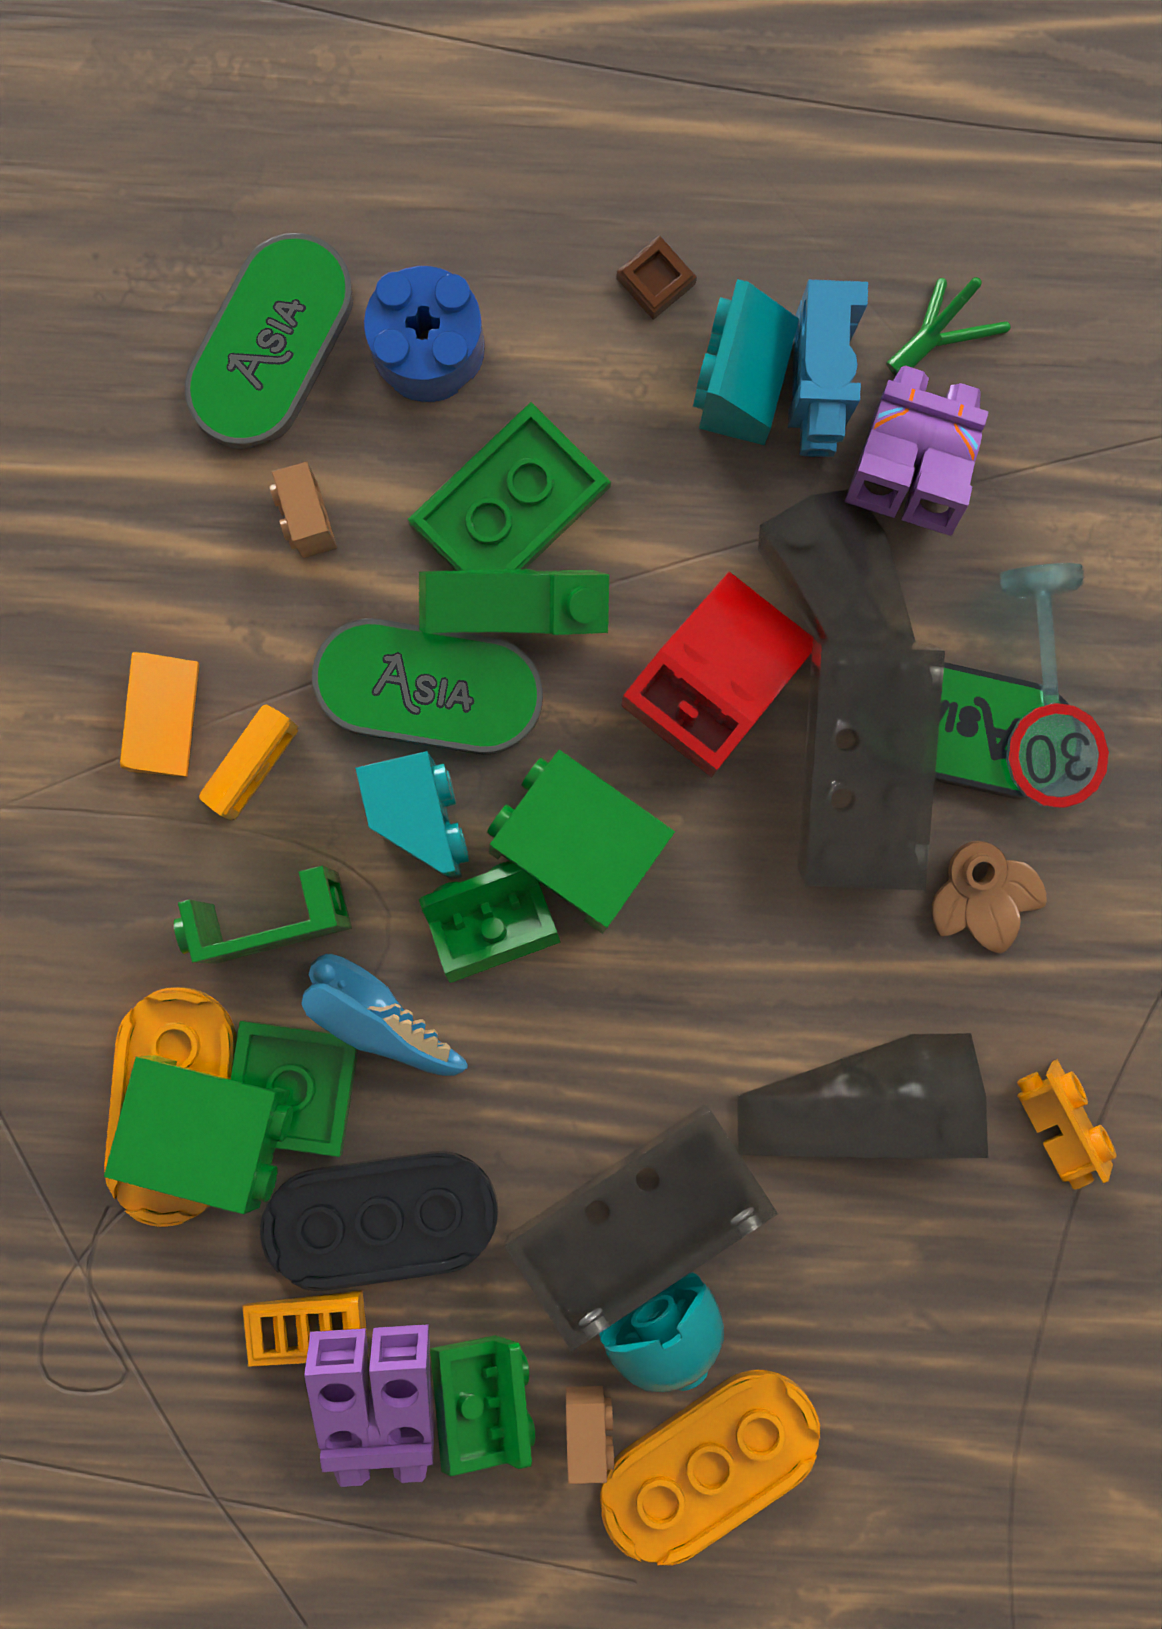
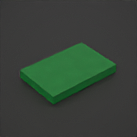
(510, 497)

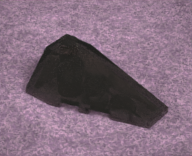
(892, 1101)

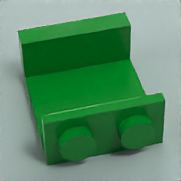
(579, 838)
(200, 932)
(198, 1135)

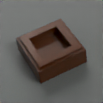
(656, 277)

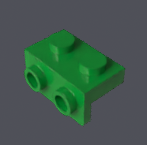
(488, 920)
(482, 1405)

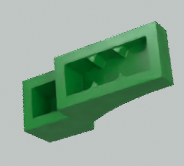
(514, 601)

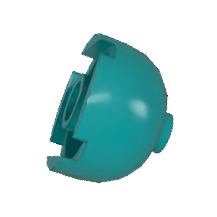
(668, 1338)

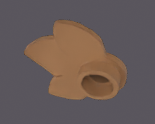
(988, 905)

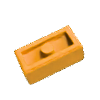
(159, 715)
(248, 762)

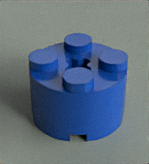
(418, 302)

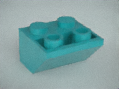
(745, 377)
(407, 807)

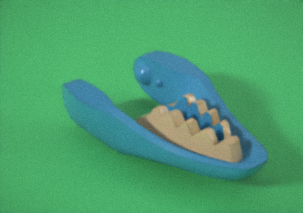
(370, 1018)

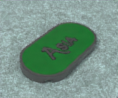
(269, 341)
(427, 686)

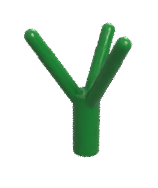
(930, 336)

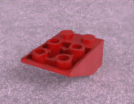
(718, 673)

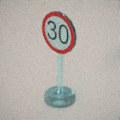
(1055, 749)

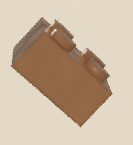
(301, 502)
(588, 1448)

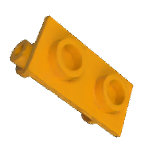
(1080, 1145)

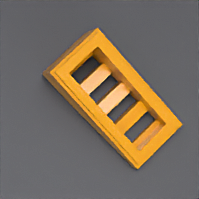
(349, 1303)

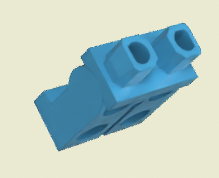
(825, 364)

